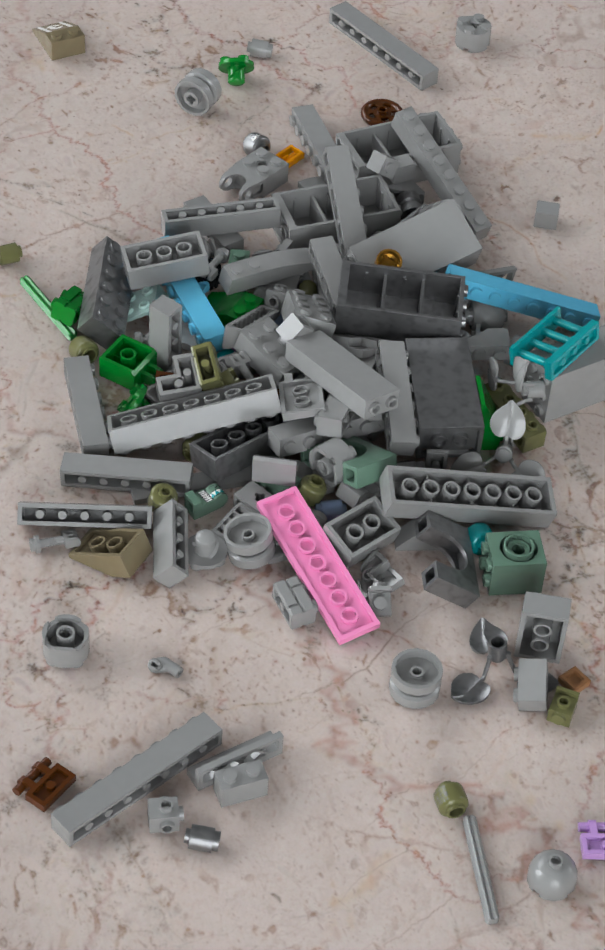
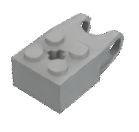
(256, 175)

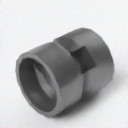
(408, 202)

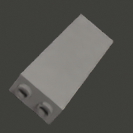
(342, 374)

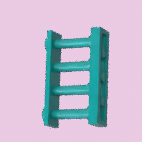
(562, 356)

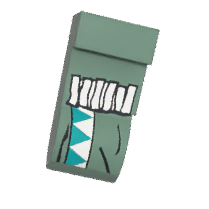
(205, 501)

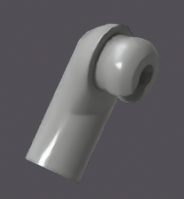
(164, 664)

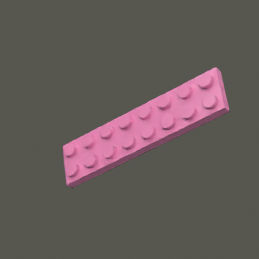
(318, 565)

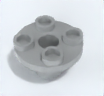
(206, 550)

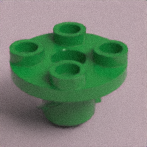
(236, 68)
(136, 398)

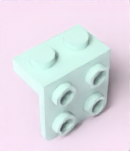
(142, 299)

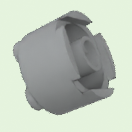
(473, 33)
(329, 460)
(65, 641)

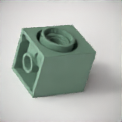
(513, 562)

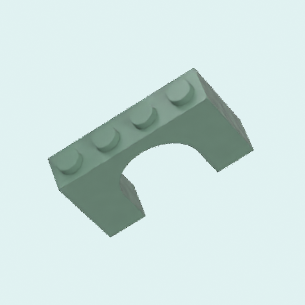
(366, 466)

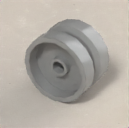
(198, 91)
(249, 540)
(415, 678)

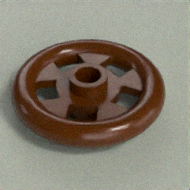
(381, 111)

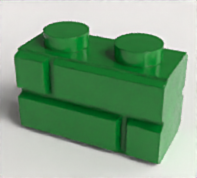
(67, 306)

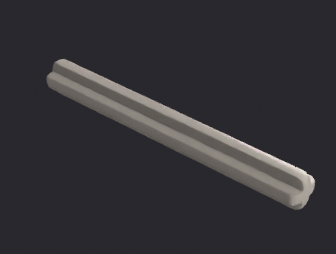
(480, 870)

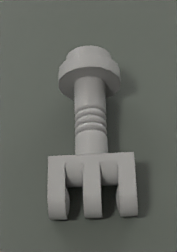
(221, 256)
(240, 362)
(68, 538)

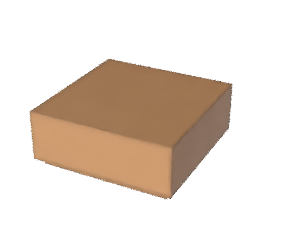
(574, 680)

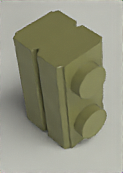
(207, 366)

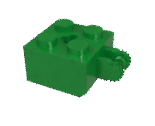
(129, 363)

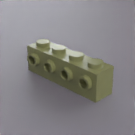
(534, 433)

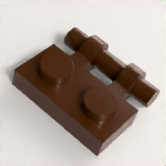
(48, 788)

